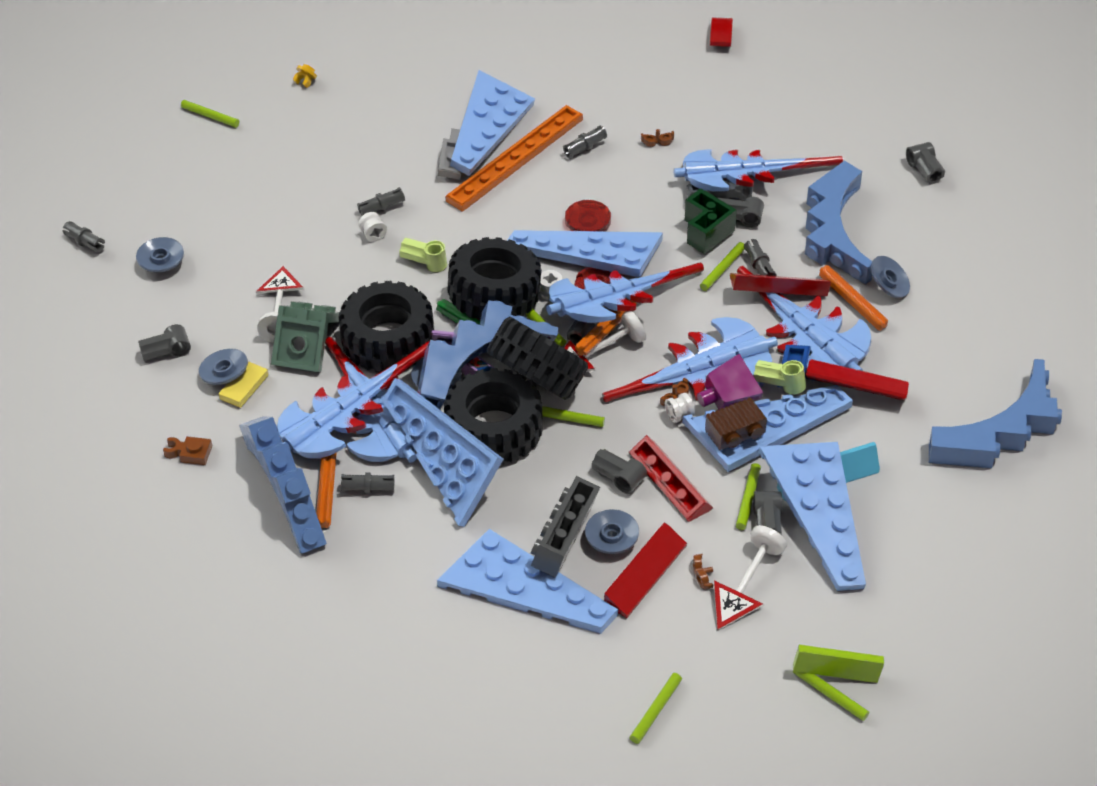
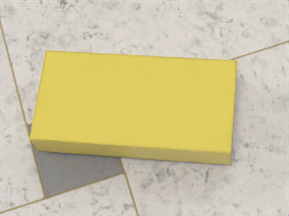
(241, 389)

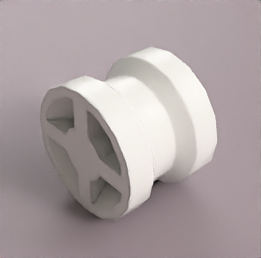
(372, 226)
(548, 278)
(679, 407)

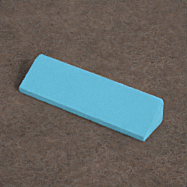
(857, 463)

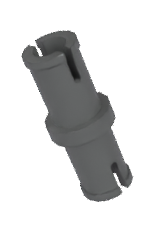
(585, 141)
(381, 201)
(83, 236)
(759, 259)
(368, 482)

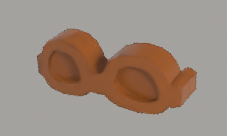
(663, 139)
(681, 387)
(701, 573)

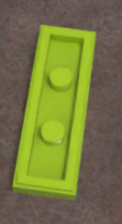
(838, 663)

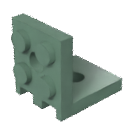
(308, 323)

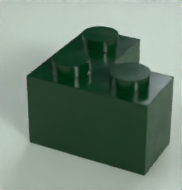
(708, 220)

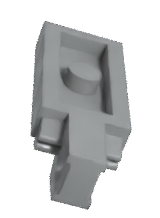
(447, 150)

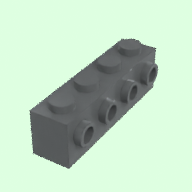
(565, 526)

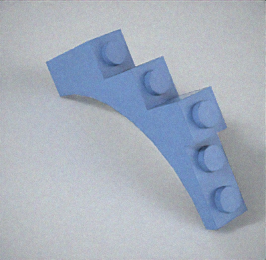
(827, 237)
(469, 340)
(981, 442)
(287, 481)

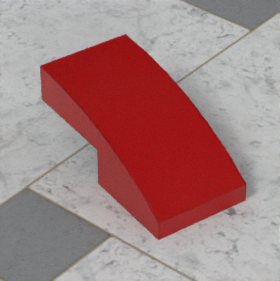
(721, 32)

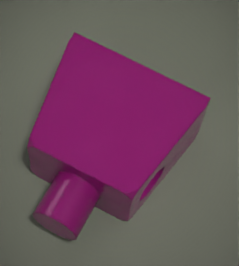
(730, 384)

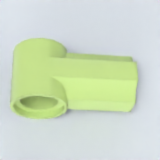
(430, 253)
(788, 375)

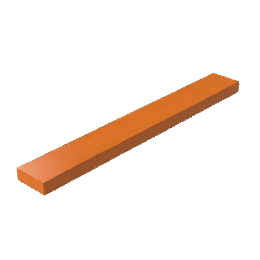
(513, 158)

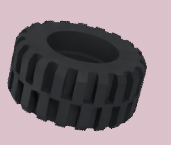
(493, 272)
(379, 305)
(537, 358)
(498, 392)

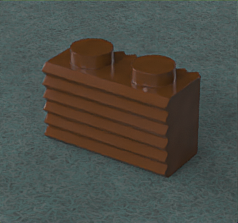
(735, 424)

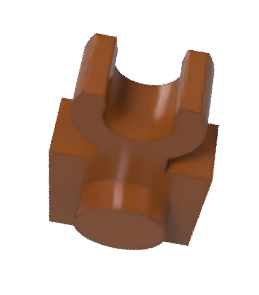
(191, 451)

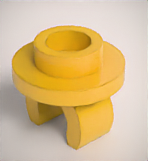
(304, 72)

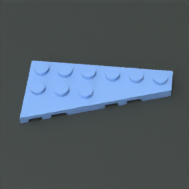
(488, 119)
(606, 251)
(784, 421)
(447, 451)
(819, 499)
(505, 577)

